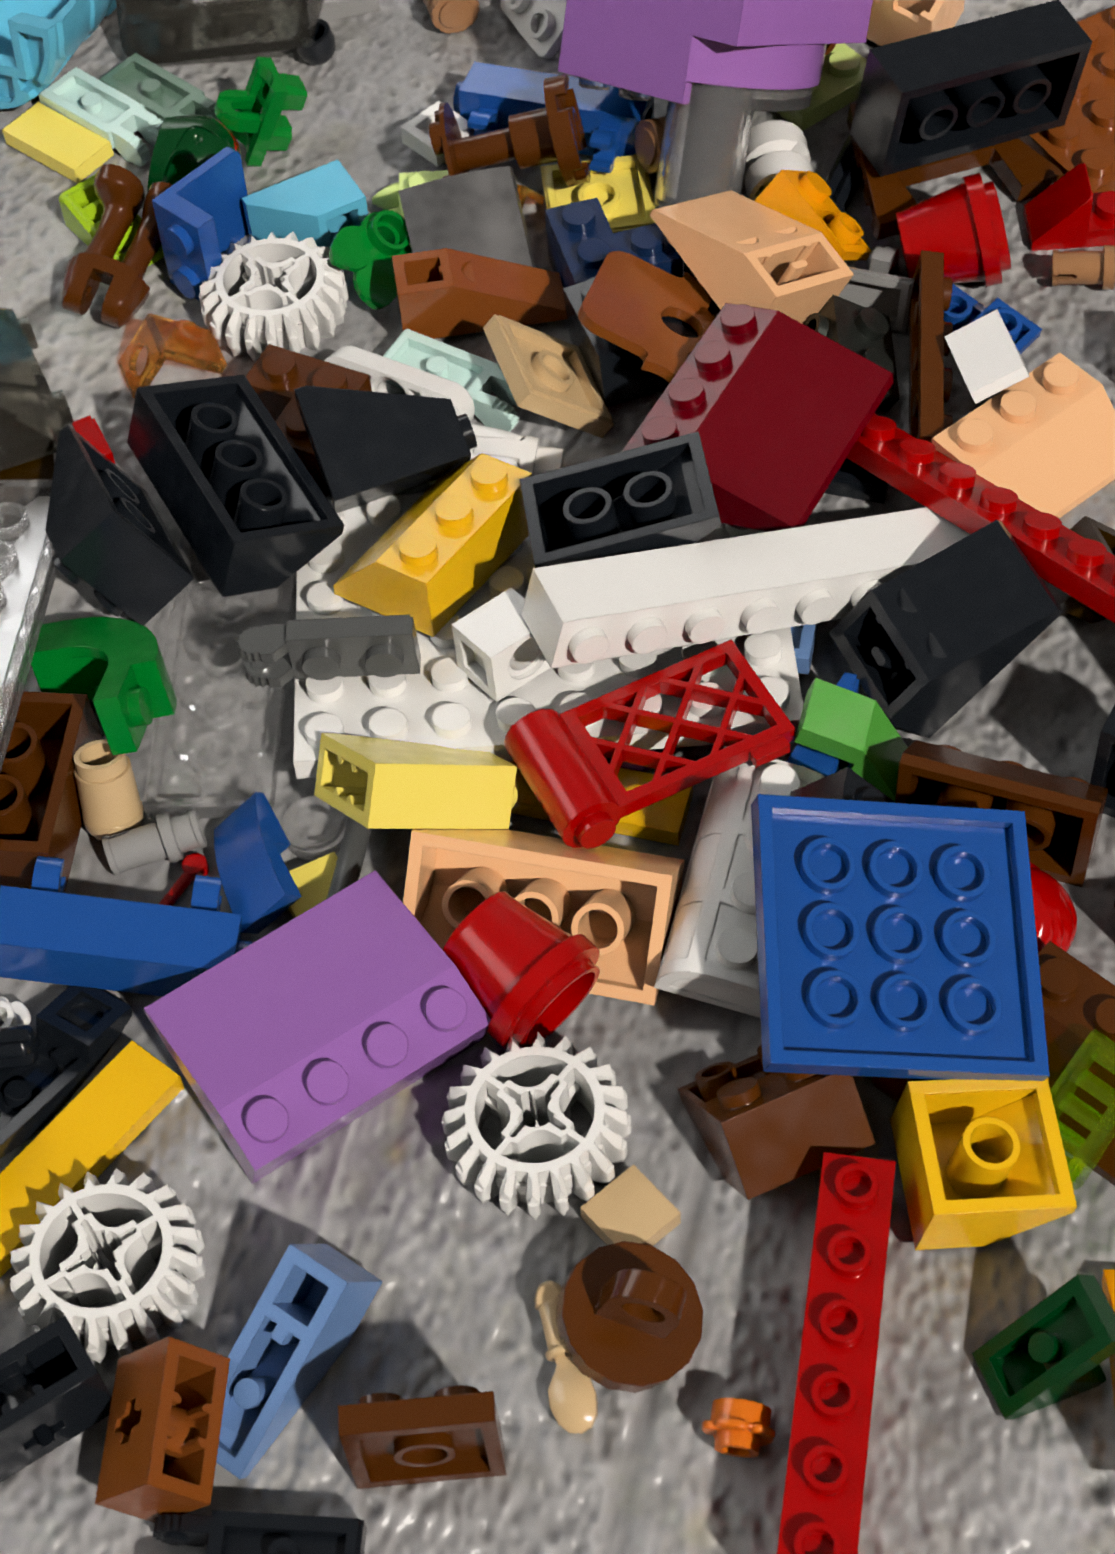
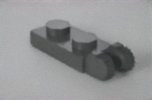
(329, 649)

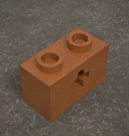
(163, 1430)

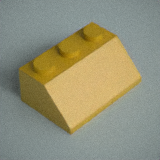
(442, 545)

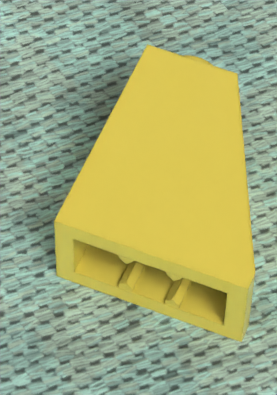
(414, 784)

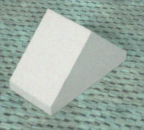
(986, 356)

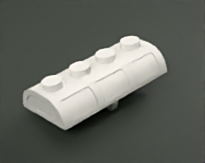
(714, 925)

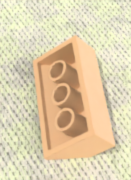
(604, 892)

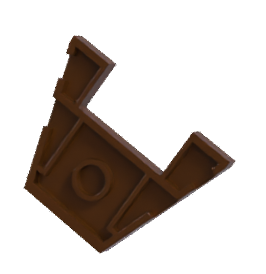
(1015, 162)

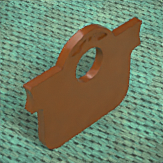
(628, 308)

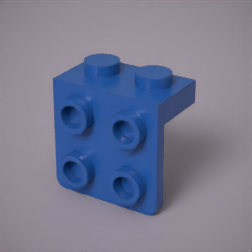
(201, 219)

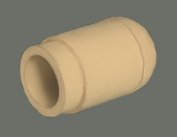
(106, 790)

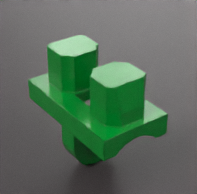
(265, 91)

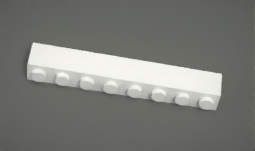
(723, 585)

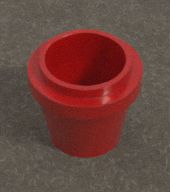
(963, 226)
(522, 968)

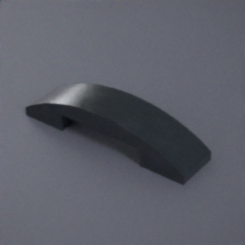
(74, 1039)

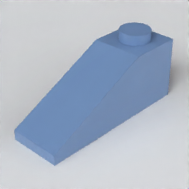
(289, 1347)

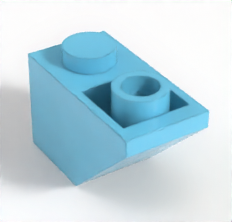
(308, 204)

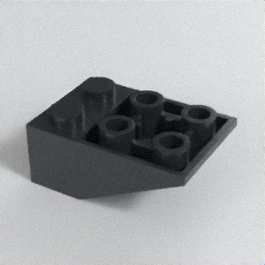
(945, 628)

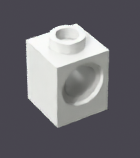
(498, 646)

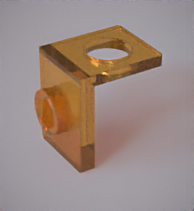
(173, 341)

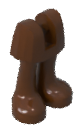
(121, 199)

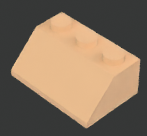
(1041, 437)

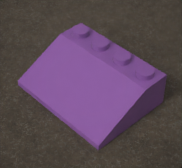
(317, 1024)

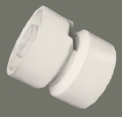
(773, 148)

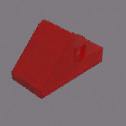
(1070, 214)

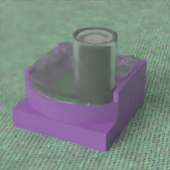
(713, 68)

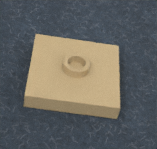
(548, 376)

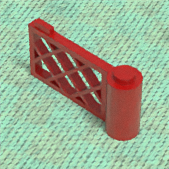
(583, 790)

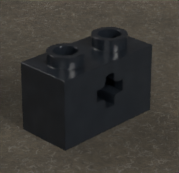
(46, 1395)

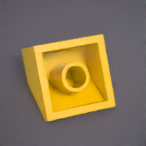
(979, 1160)

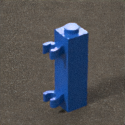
(498, 91)
(109, 940)

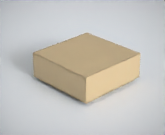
(630, 1211)

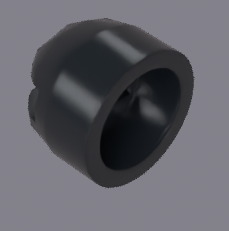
(321, 46)

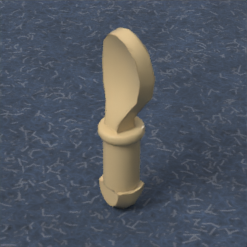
(570, 1392)

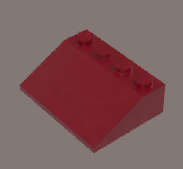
(770, 411)

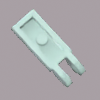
(105, 113)
(469, 370)

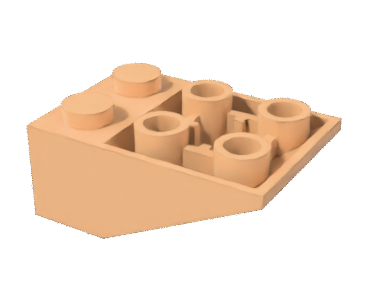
(754, 254)

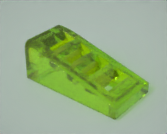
(1102, 1127)

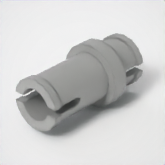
(155, 841)

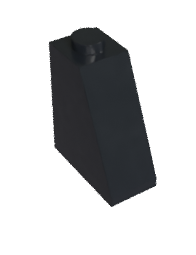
(381, 441)

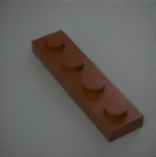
(928, 378)

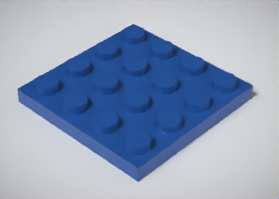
(896, 940)

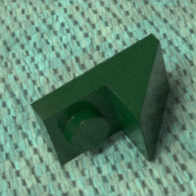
(1050, 1349)

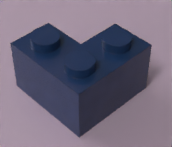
(582, 239)

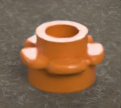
(739, 1426)

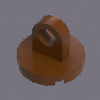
(629, 1316)

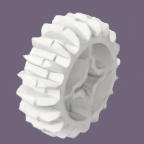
(274, 295)
(534, 1088)
(151, 1229)

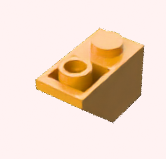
(807, 200)

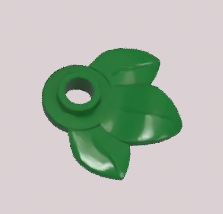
(369, 254)

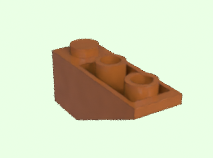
(460, 291)

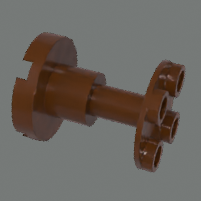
(531, 138)

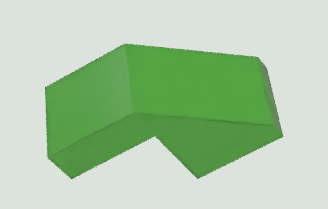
(853, 731)

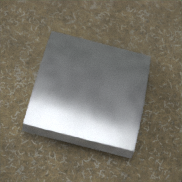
(469, 214)

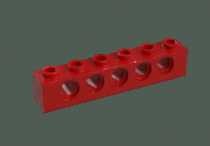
(837, 1358)

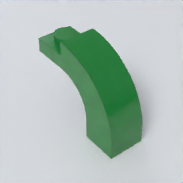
(112, 664)

